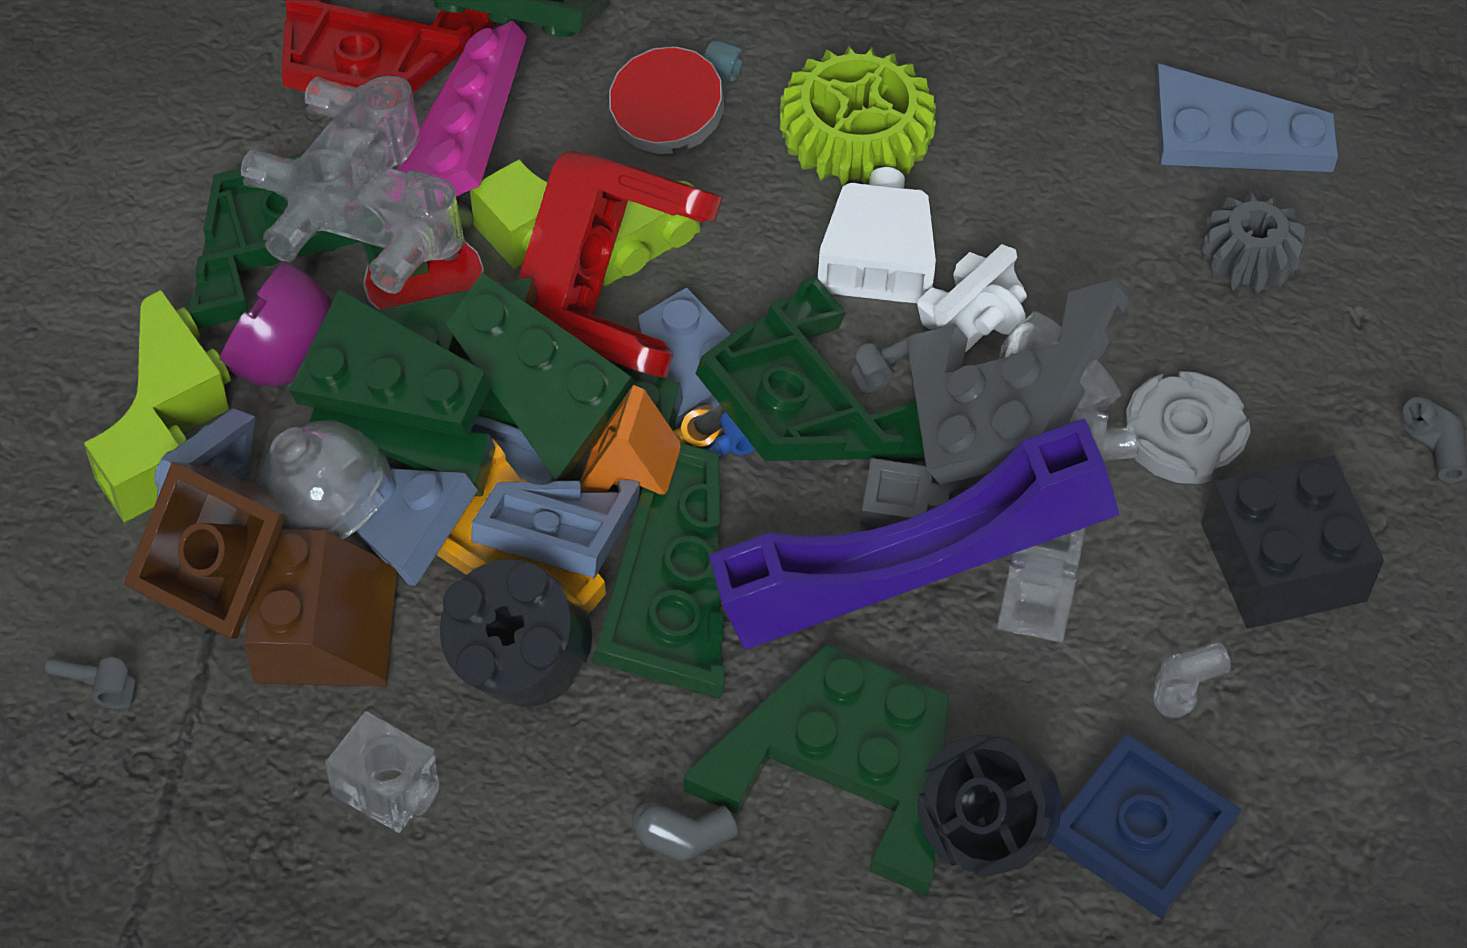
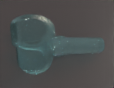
(724, 59)

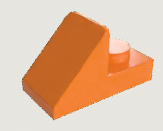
(632, 447)

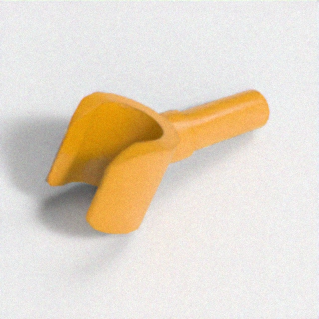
(689, 435)

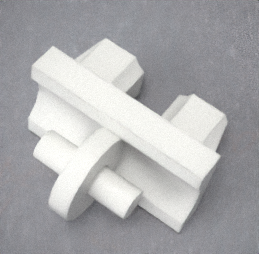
(983, 300)

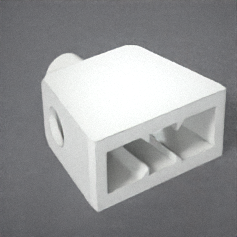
(879, 241)

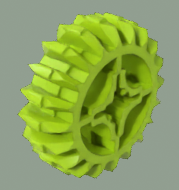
(857, 115)

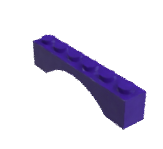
(1033, 496)

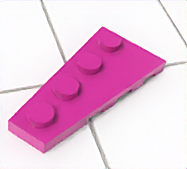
(469, 109)

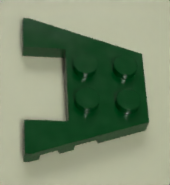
(235, 243)
(791, 398)
(425, 448)
(852, 730)

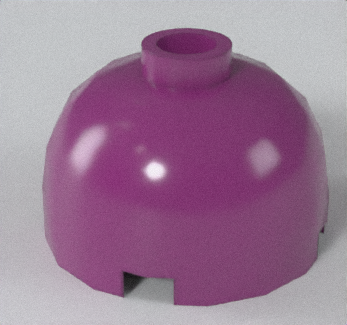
(278, 330)

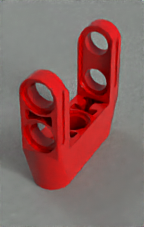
(576, 241)

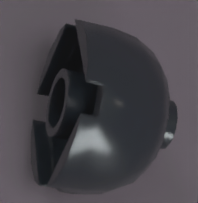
(989, 804)

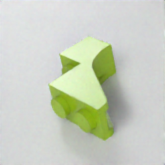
(510, 201)
(175, 393)

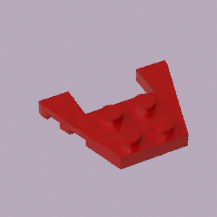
(361, 45)

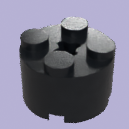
(483, 615)

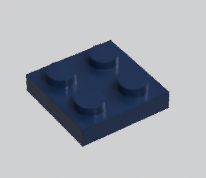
(1144, 825)

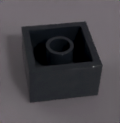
(1291, 541)

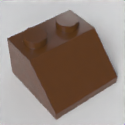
(206, 546)
(321, 613)

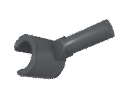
(873, 365)
(111, 680)

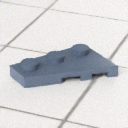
(1235, 127)

